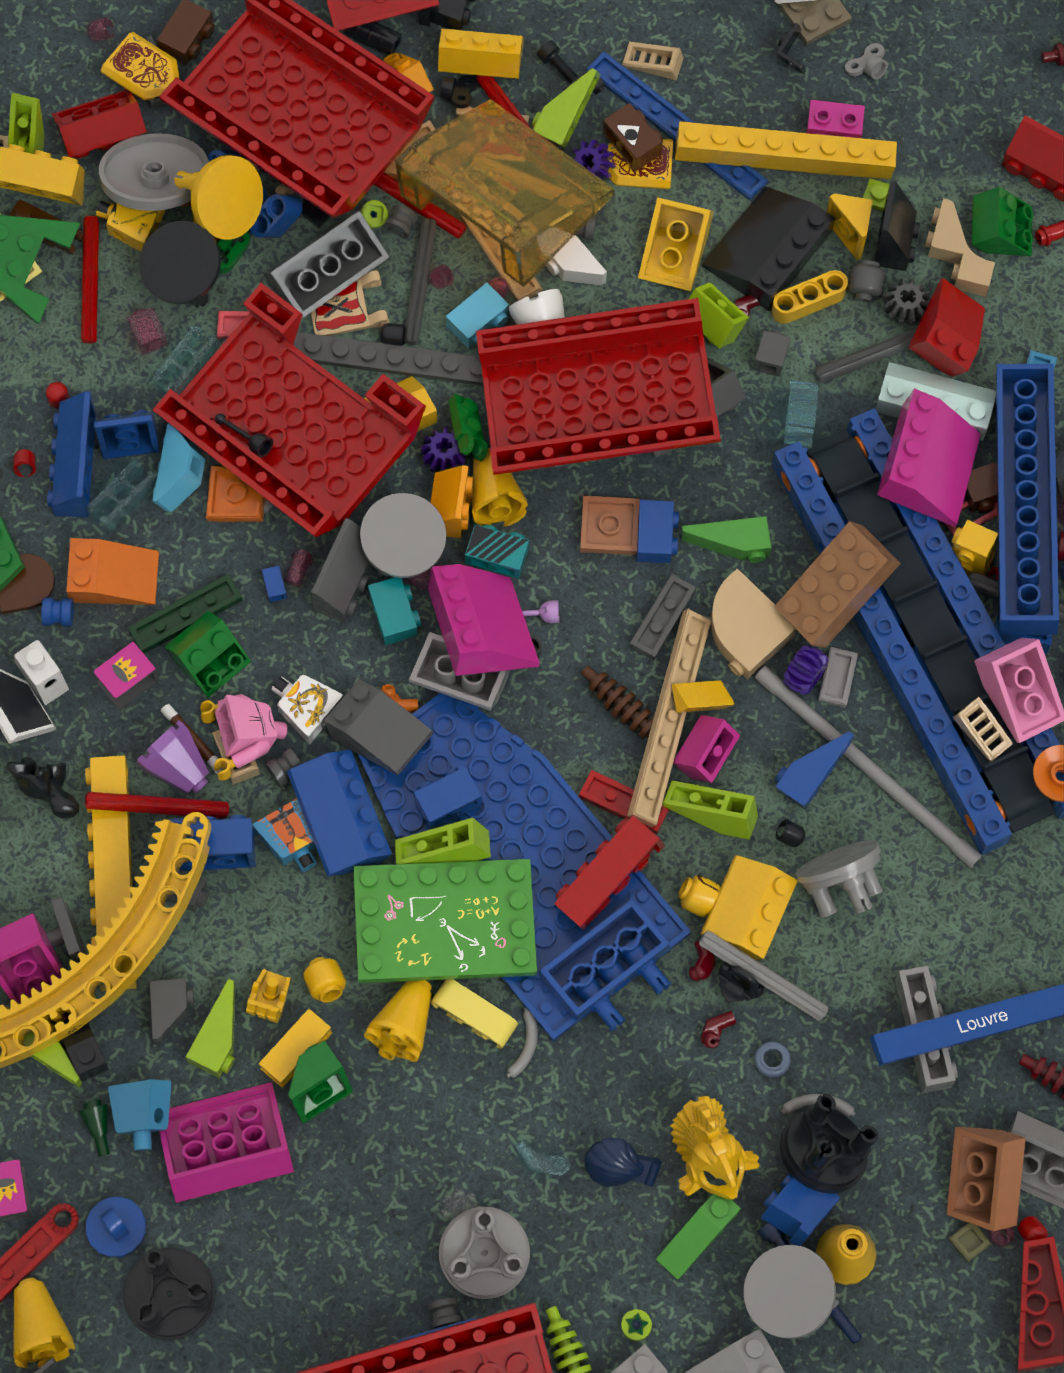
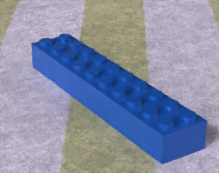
(1026, 500)

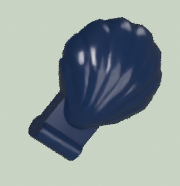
(616, 1163)

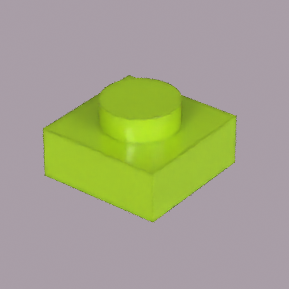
(877, 192)

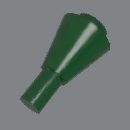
(95, 1119)

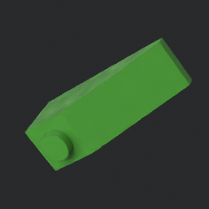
(734, 538)
(698, 1235)

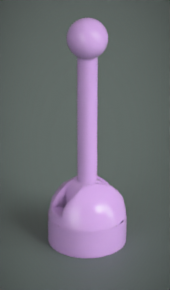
(548, 612)

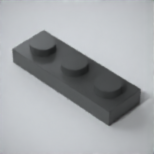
(662, 617)

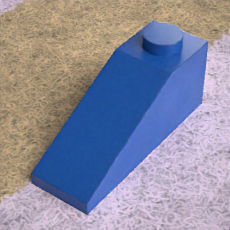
(808, 773)

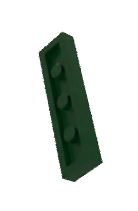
(181, 614)

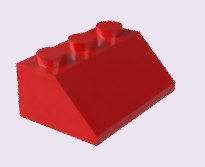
(99, 123)
(1038, 156)

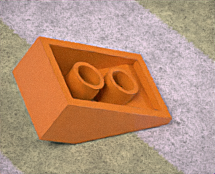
(111, 573)

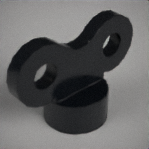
(459, 90)

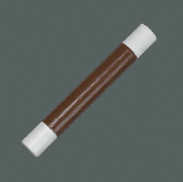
(203, 749)

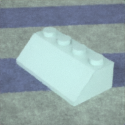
(967, 400)

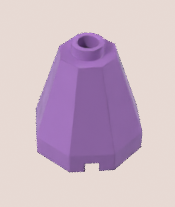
(176, 760)

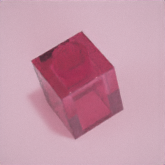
(147, 330)

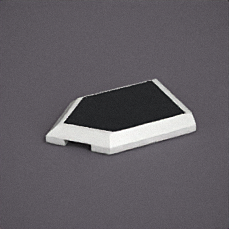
(21, 710)

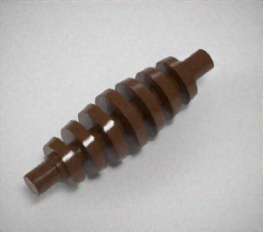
(621, 703)

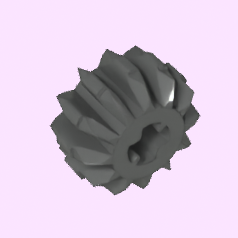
(902, 293)

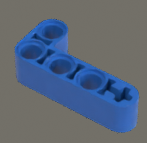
(277, 211)

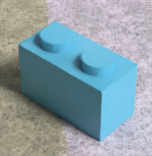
(478, 312)

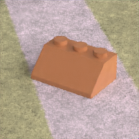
(986, 1177)

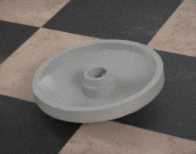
(143, 171)

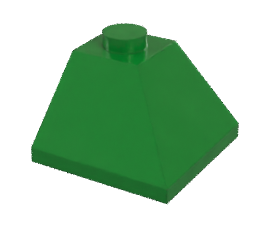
(317, 1082)

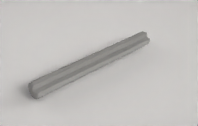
(764, 975)

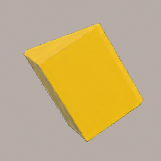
(851, 221)

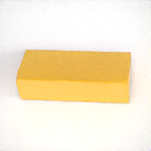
(701, 696)

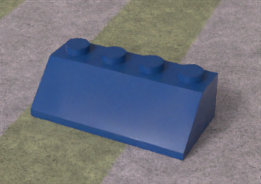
(73, 456)
(339, 813)

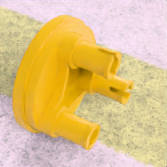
(224, 196)

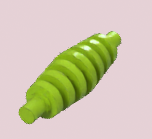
(562, 1338)

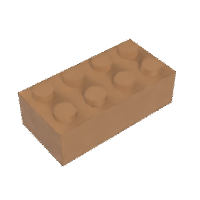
(837, 584)

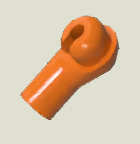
(410, 705)

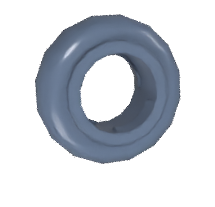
(772, 1072)

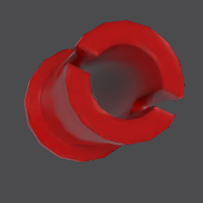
(1050, 233)

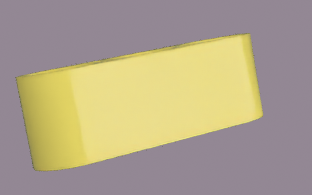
(475, 1012)

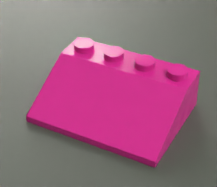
(930, 458)
(480, 620)
(226, 1143)

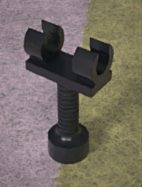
(549, 53)

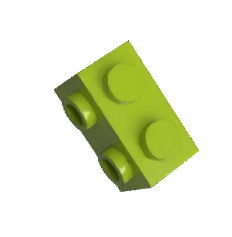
(720, 316)

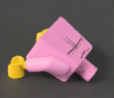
(245, 730)

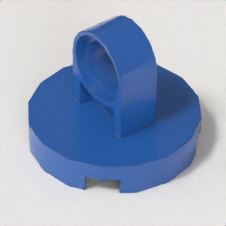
(115, 1227)

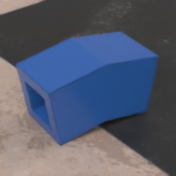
(274, 583)

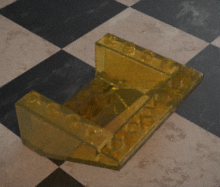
(505, 184)

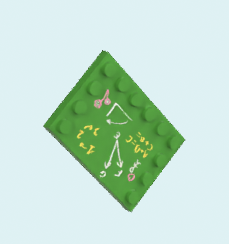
(444, 921)

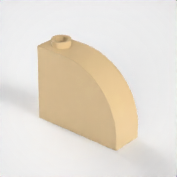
(747, 625)

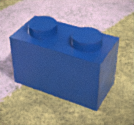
(656, 531)
(447, 797)

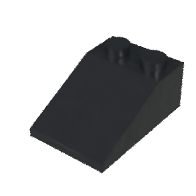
(897, 231)

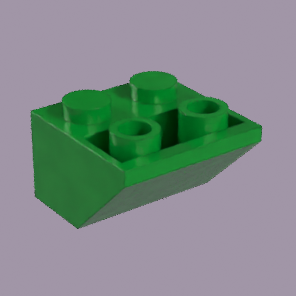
(1002, 223)
(208, 653)

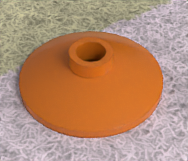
(1044, 772)

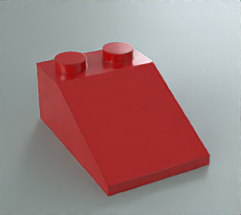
(949, 330)

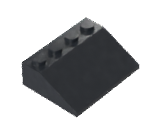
(769, 245)

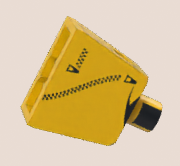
(129, 224)

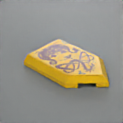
(141, 67)
(653, 175)

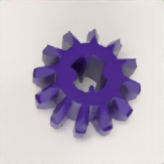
(599, 156)
(433, 448)
(805, 669)

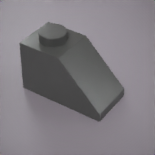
(169, 1006)

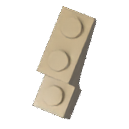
(949, 245)

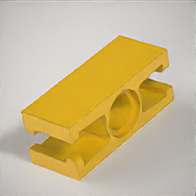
(283, 1057)

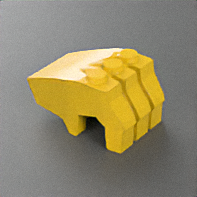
(268, 996)

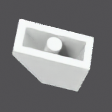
(577, 264)

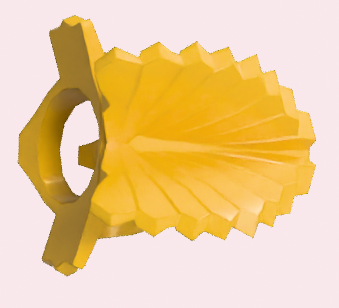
(709, 1147)

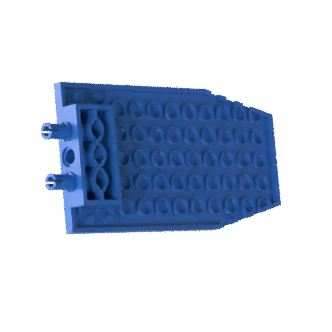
(543, 820)

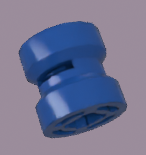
(57, 611)

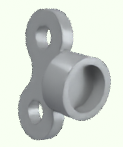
(869, 63)

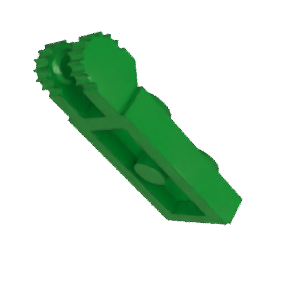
(467, 427)

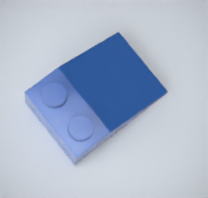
(127, 434)

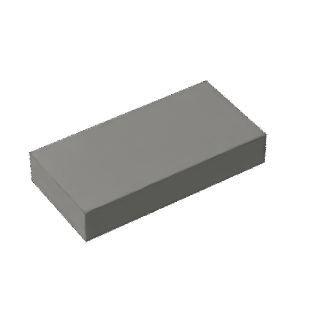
(838, 677)

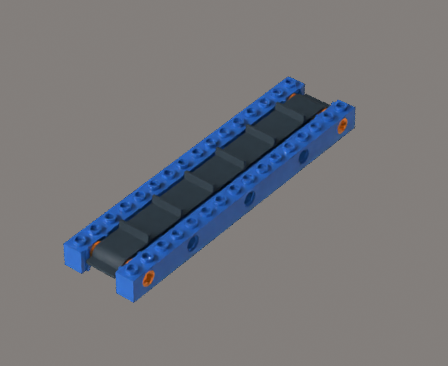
(921, 628)

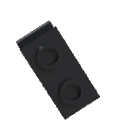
(449, 14)

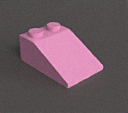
(1021, 687)

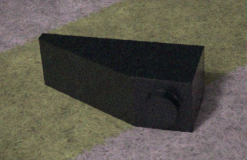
(84, 1052)

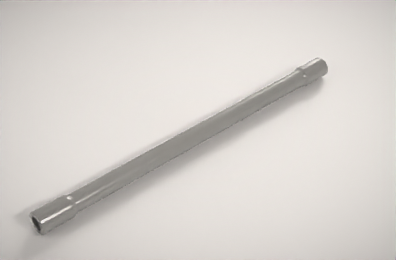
(958, 846)

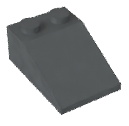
(377, 727)

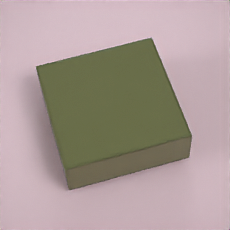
(969, 1241)

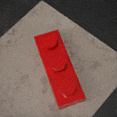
(613, 797)

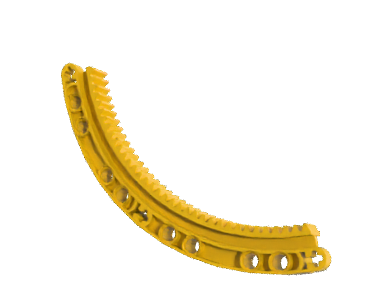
(134, 936)

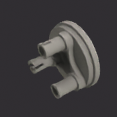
(402, 535)
(846, 867)
(484, 1253)
(790, 1292)

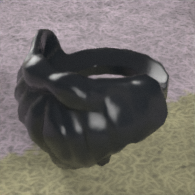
(738, 984)

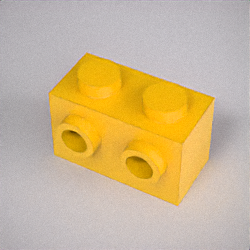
(974, 547)

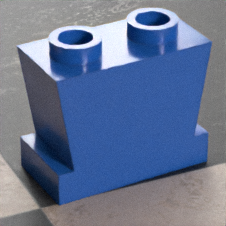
(797, 1209)

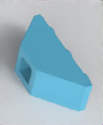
(178, 470)

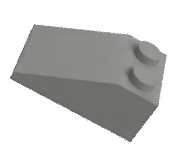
(746, 1355)

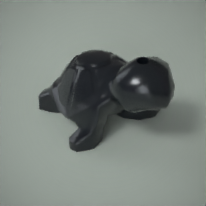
(45, 785)

